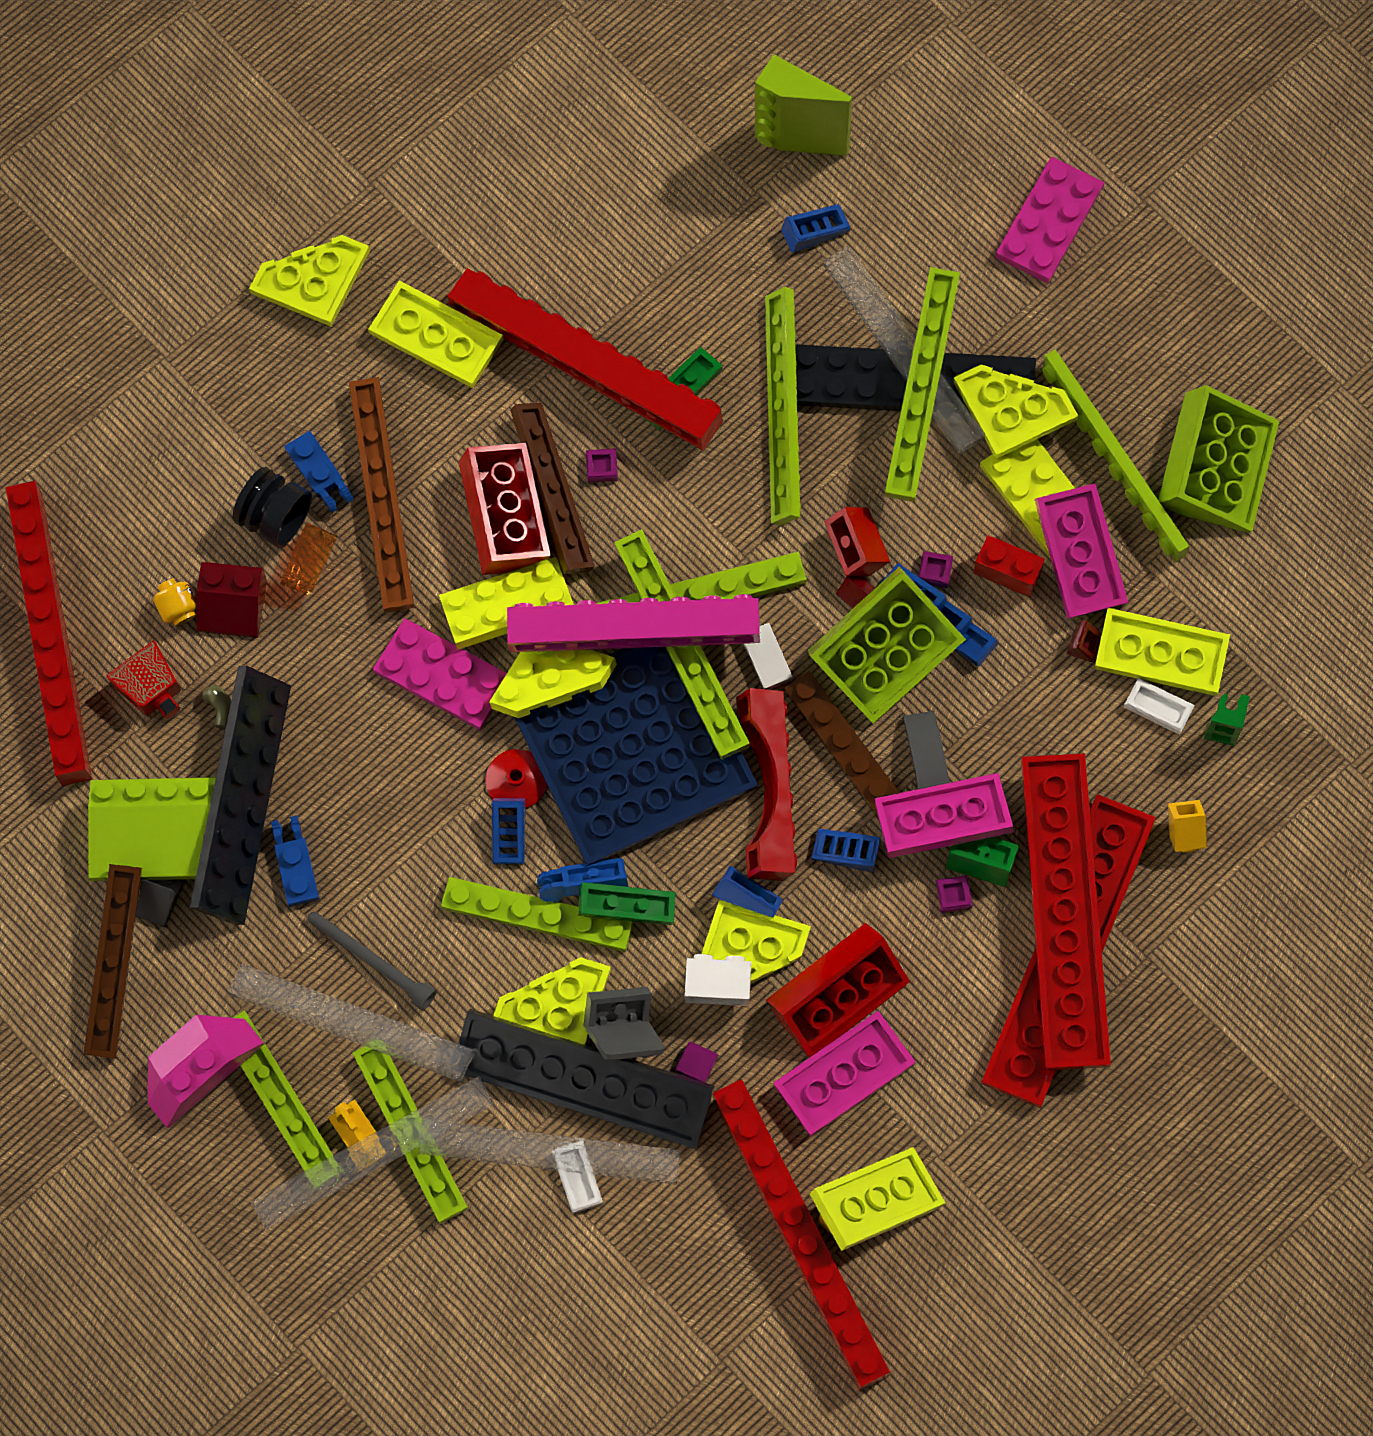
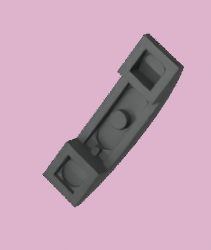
(926, 749)

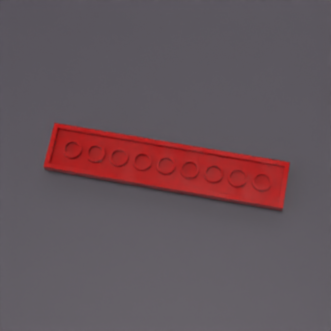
(1065, 912)
(1018, 1057)

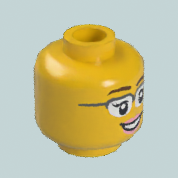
(175, 602)

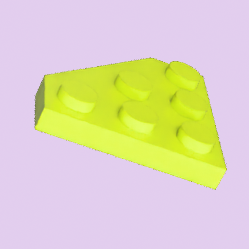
(313, 278)
(1012, 408)
(550, 679)
(756, 937)
(556, 1000)

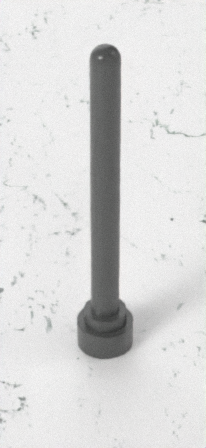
(420, 993)

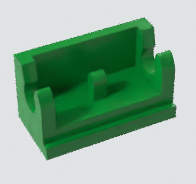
(1227, 724)
(984, 859)

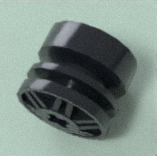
(272, 507)

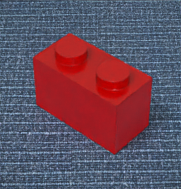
(857, 541)
(1008, 566)

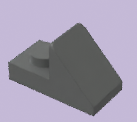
(158, 900)

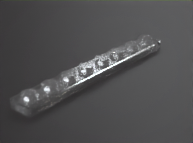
(899, 344)
(351, 1022)
(372, 1153)
(556, 1153)

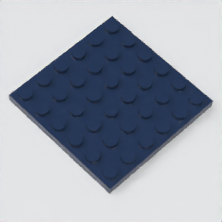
(631, 757)

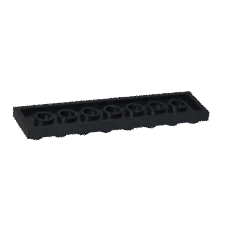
(870, 379)
(240, 796)
(585, 1081)

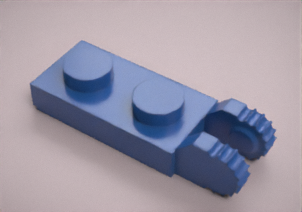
(317, 469)
(295, 865)
(567, 879)

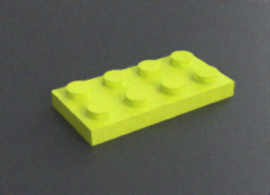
(436, 334)
(1024, 477)
(480, 609)
(1162, 652)
(877, 1198)

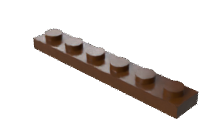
(553, 489)
(840, 739)
(112, 961)

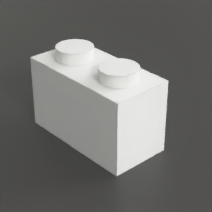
(718, 980)

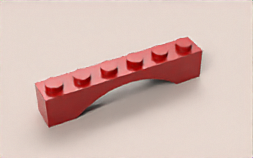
(771, 850)

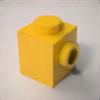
(1187, 826)

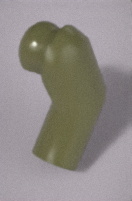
(221, 701)

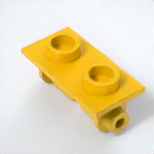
(351, 1123)

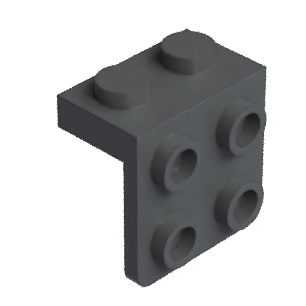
(620, 1023)

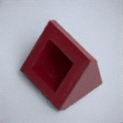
(854, 590)
(1084, 641)

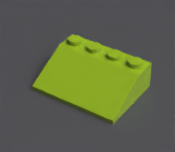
(800, 111)
(1218, 460)
(886, 645)
(148, 826)

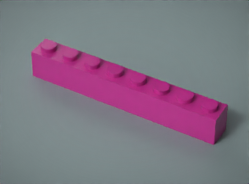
(633, 624)

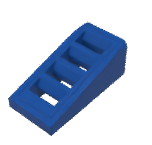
(797, 234)
(508, 803)
(851, 862)
(746, 893)

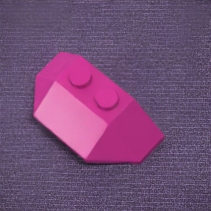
(196, 1062)

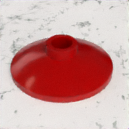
(530, 786)

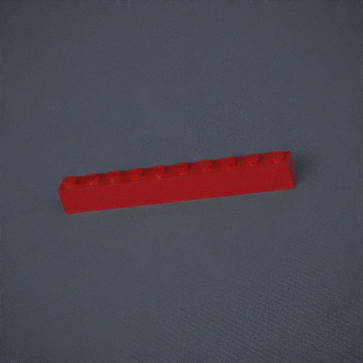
(587, 359)
(48, 634)
(801, 1235)

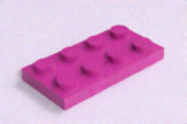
(1049, 220)
(1081, 551)
(440, 673)
(943, 815)
(844, 1073)

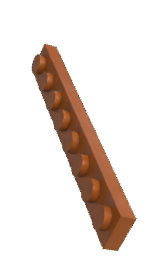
(381, 495)

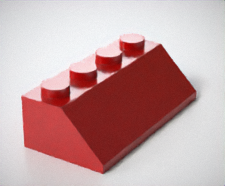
(503, 507)
(838, 990)

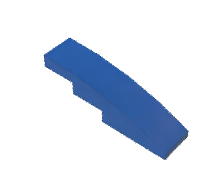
(977, 643)

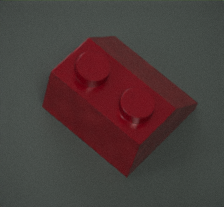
(230, 599)

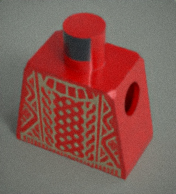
(147, 682)

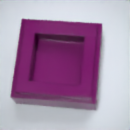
(601, 465)
(936, 568)
(954, 894)
(697, 1062)

